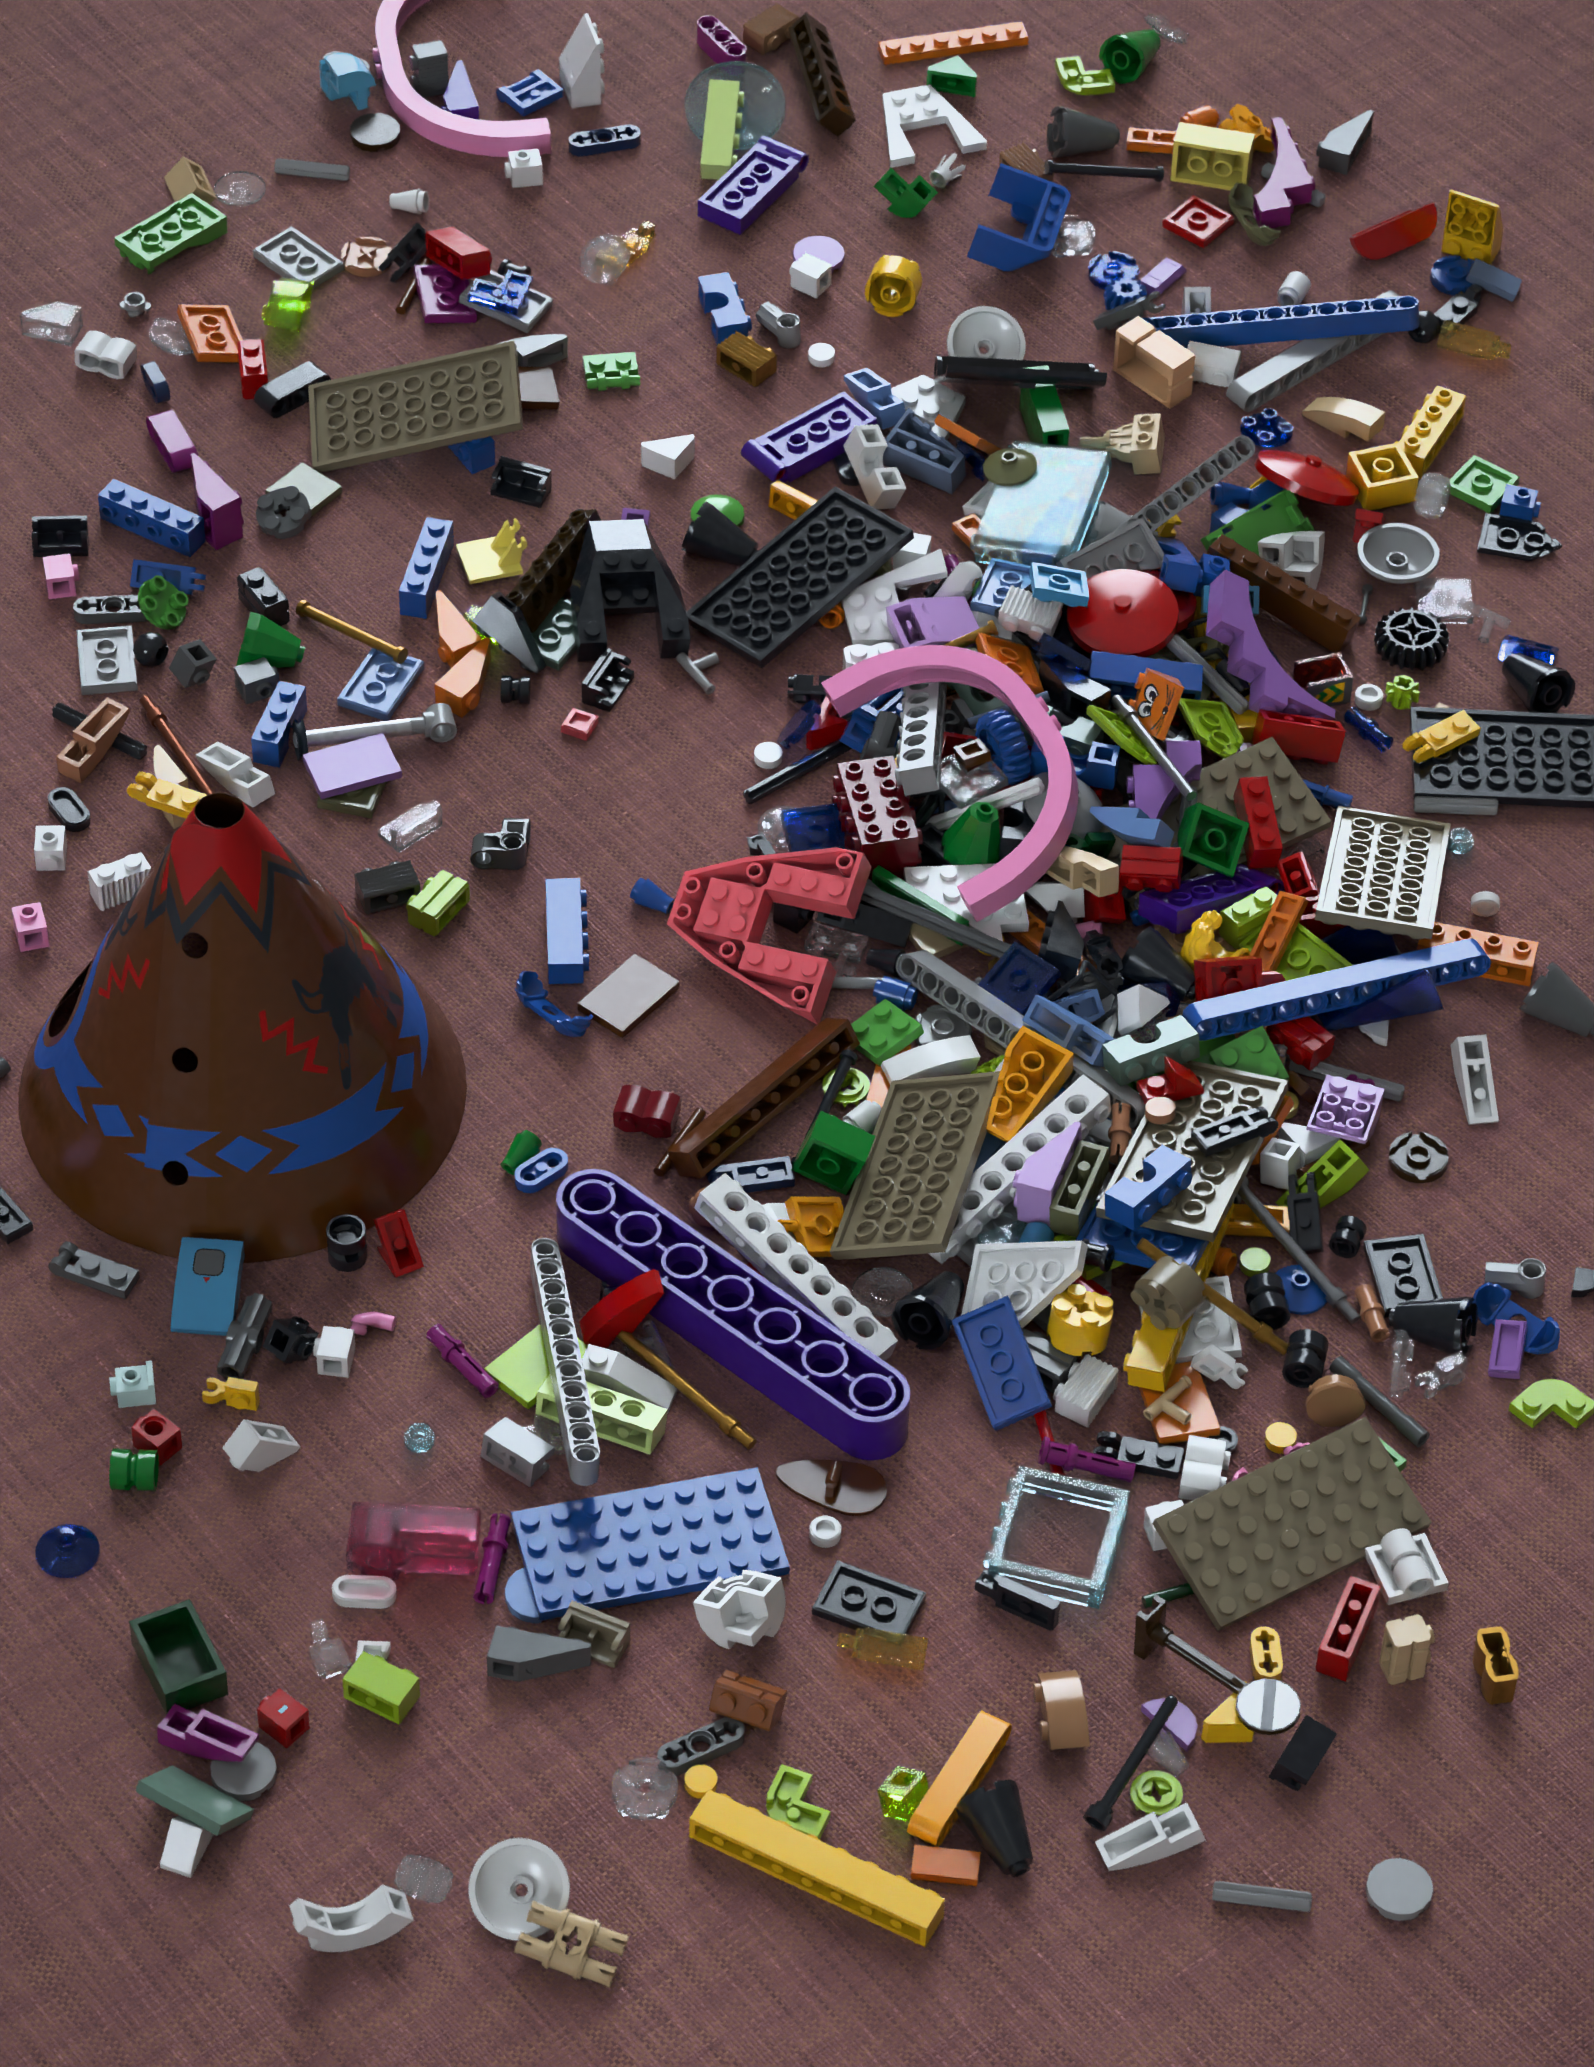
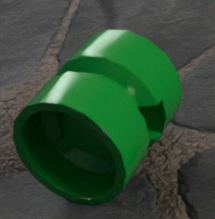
(134, 1469)

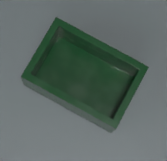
(178, 1657)

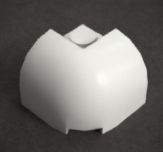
(741, 1608)

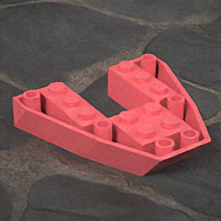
(728, 904)

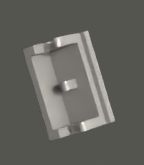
(516, 1451)

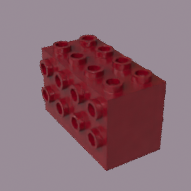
(877, 814)

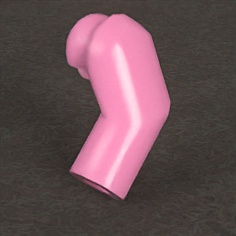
(372, 1319)

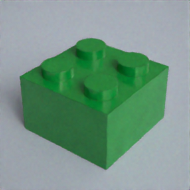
(833, 1152)

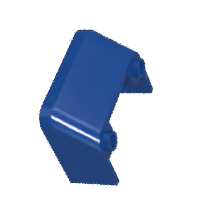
(1035, 203)

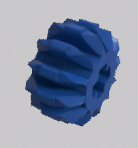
(1122, 292)

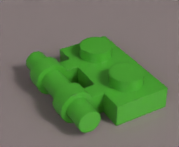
(611, 370)

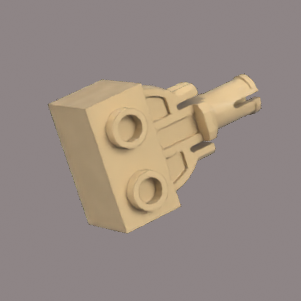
(1134, 443)

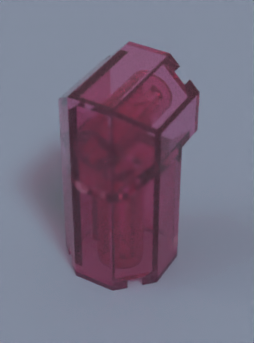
(413, 1539)

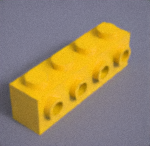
(1432, 427)

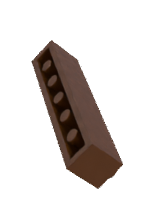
(1290, 598)

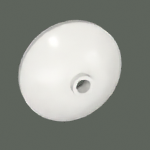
(988, 329)
(497, 1877)

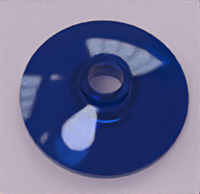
(71, 1559)

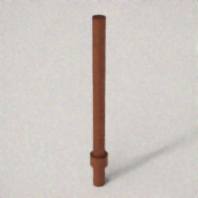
(158, 719)

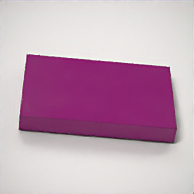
(440, 295)

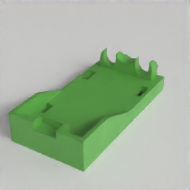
(170, 231)
(1259, 523)

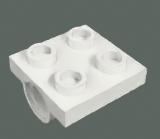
(1405, 1566)

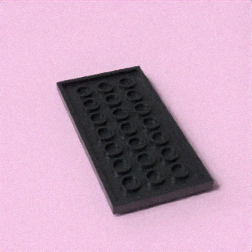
(798, 576)
(1513, 759)

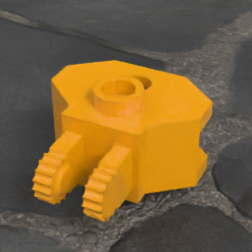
(1247, 122)

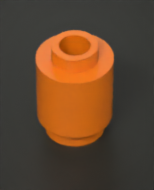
(1202, 116)

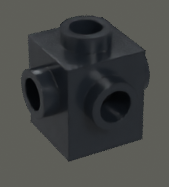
(291, 1339)

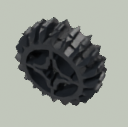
(1411, 638)

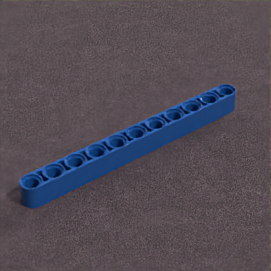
(1292, 322)
(1332, 989)

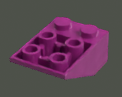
(216, 504)

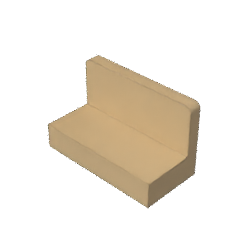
(189, 178)

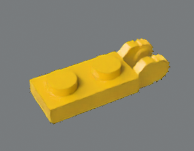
(1442, 736)
(164, 795)

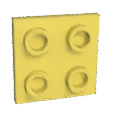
(493, 556)

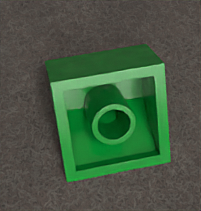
(1211, 838)

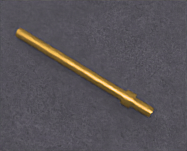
(1260, 1331)
(727, 1423)

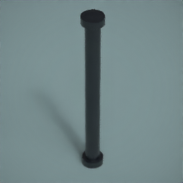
(1152, 173)
(847, 1059)

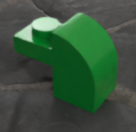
(905, 198)

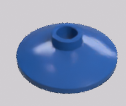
(1301, 1291)

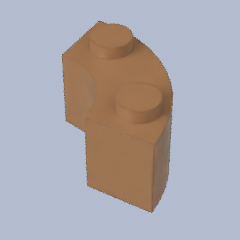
(1062, 1710)

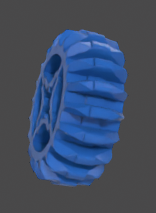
(1006, 744)

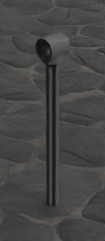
(934, 922)

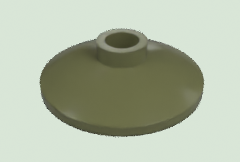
(1010, 467)

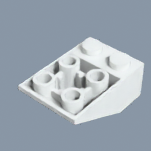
(581, 65)

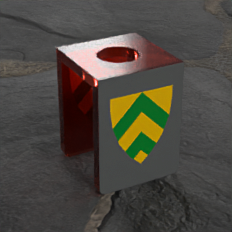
(1324, 679)

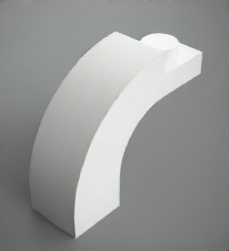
(354, 1925)

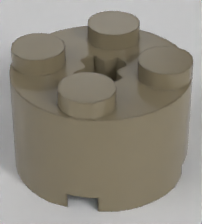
(1169, 1293)

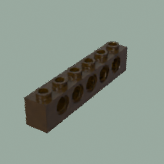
(822, 74)
(552, 570)

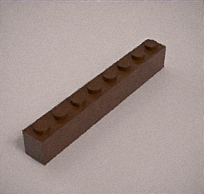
(762, 1098)

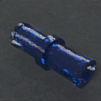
(1368, 729)

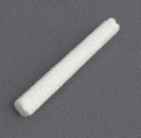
(998, 800)

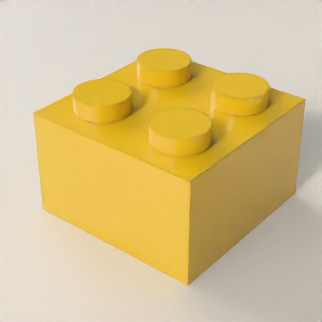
(1382, 476)

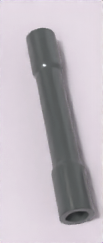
(1404, 1423)

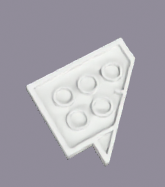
(942, 884)
(1025, 1272)

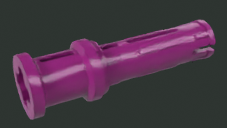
(1070, 1457)

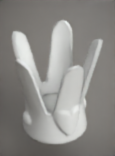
(942, 173)

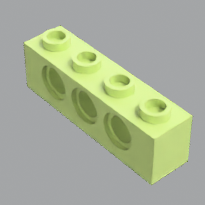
(615, 1416)

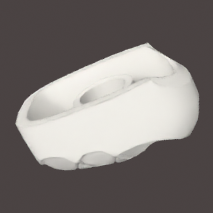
(961, 581)

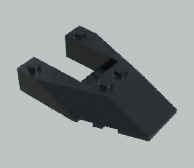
(625, 574)

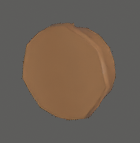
(1334, 1401)

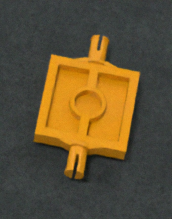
(814, 1222)

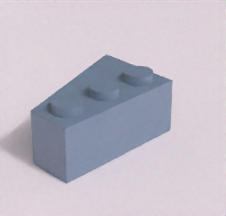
(924, 454)

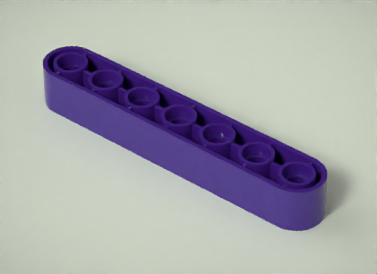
(736, 1315)

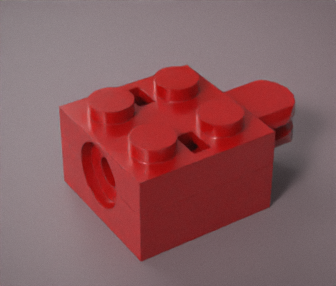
(1230, 975)

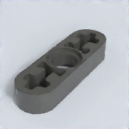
(94, 616)
(708, 1734)

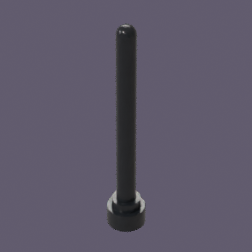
(1099, 1814)

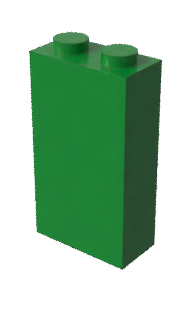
(1044, 414)

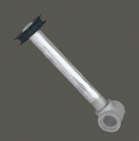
(435, 723)

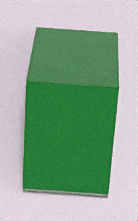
(952, 77)

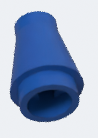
(1224, 493)
(651, 896)

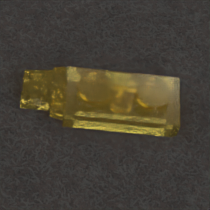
(639, 240)
(1472, 341)
(886, 1647)

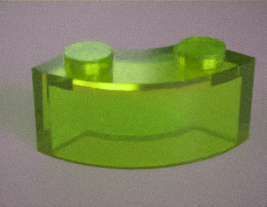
(287, 303)

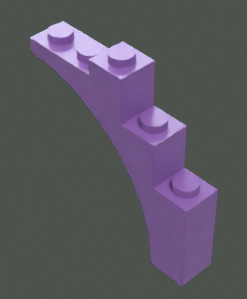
(1233, 624)

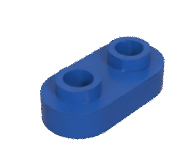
(537, 1171)

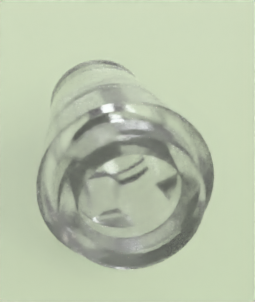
(1168, 1753)

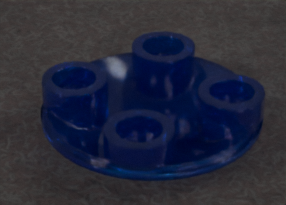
(1267, 429)
(974, 457)

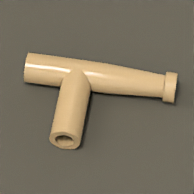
(1165, 1404)

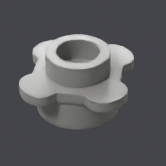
(135, 304)

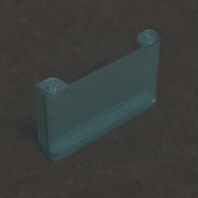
(1049, 512)

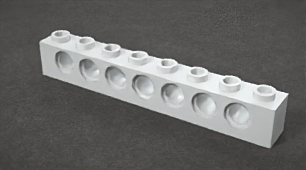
(997, 1171)
(778, 1268)

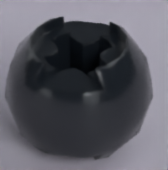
(1427, 329)
(150, 649)

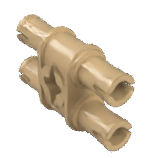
(565, 1927)

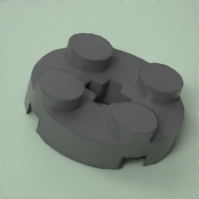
(276, 501)

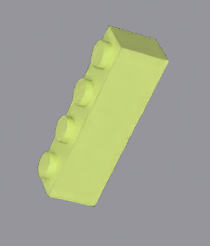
(720, 128)

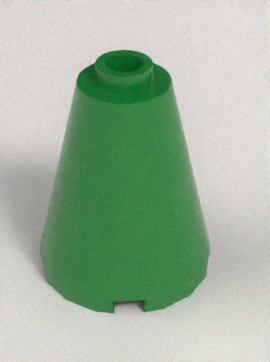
(1129, 54)

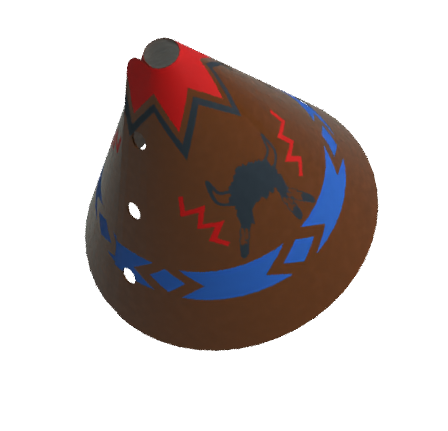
(317, 1056)

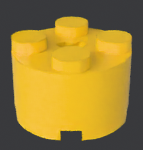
(893, 285)
(1080, 1321)

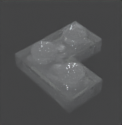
(968, 787)
(1401, 1351)

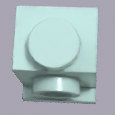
(134, 1385)

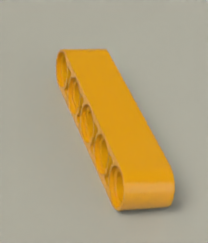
(959, 1778)

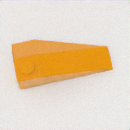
(1027, 1082)

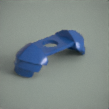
(532, 995)
(1495, 1303)

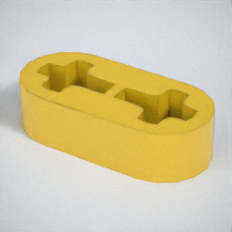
(1272, 1655)

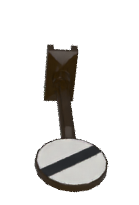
(1261, 1705)

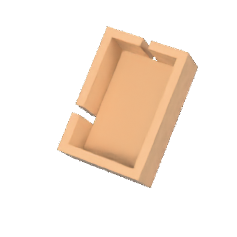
(1154, 362)

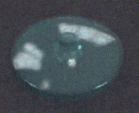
(762, 107)

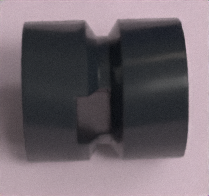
(346, 1242)
(1267, 1299)
(1305, 1358)

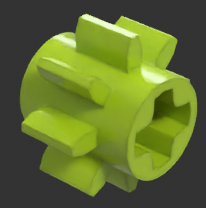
(1402, 692)

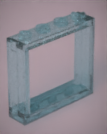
(1048, 1582)

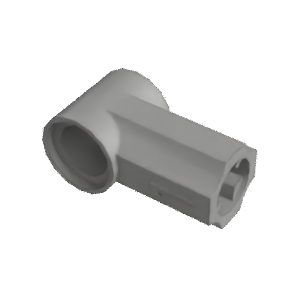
(783, 325)
(1525, 1278)

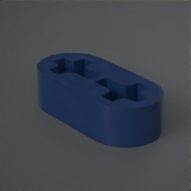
(155, 382)

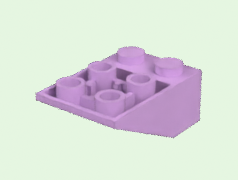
(930, 621)
(1346, 1109)

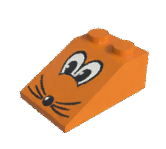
(1156, 701)

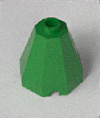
(270, 641)
(973, 837)

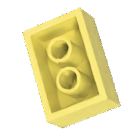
(1211, 156)

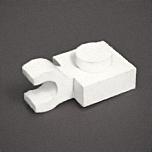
(1217, 1364)

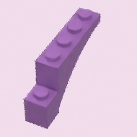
(1153, 788)

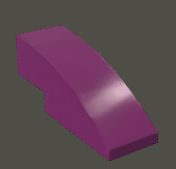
(205, 1735)

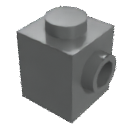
(193, 663)
(256, 680)

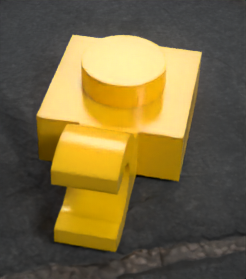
(236, 1392)

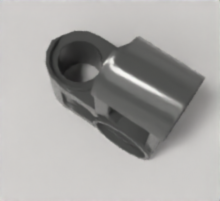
(503, 848)

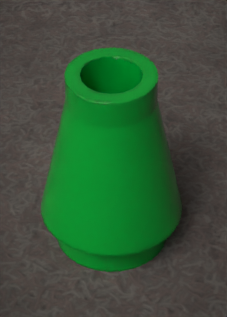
(524, 1146)

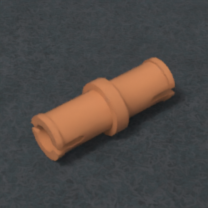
(1119, 1132)
(1372, 1313)

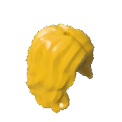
(1201, 942)

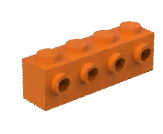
(1510, 956)

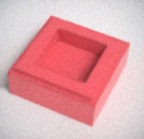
(579, 724)

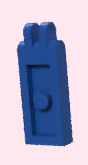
(180, 576)

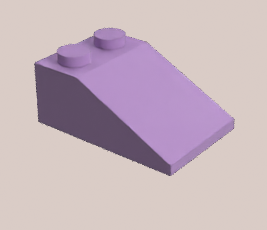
(1043, 1174)

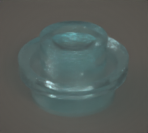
(1460, 841)
(419, 1431)

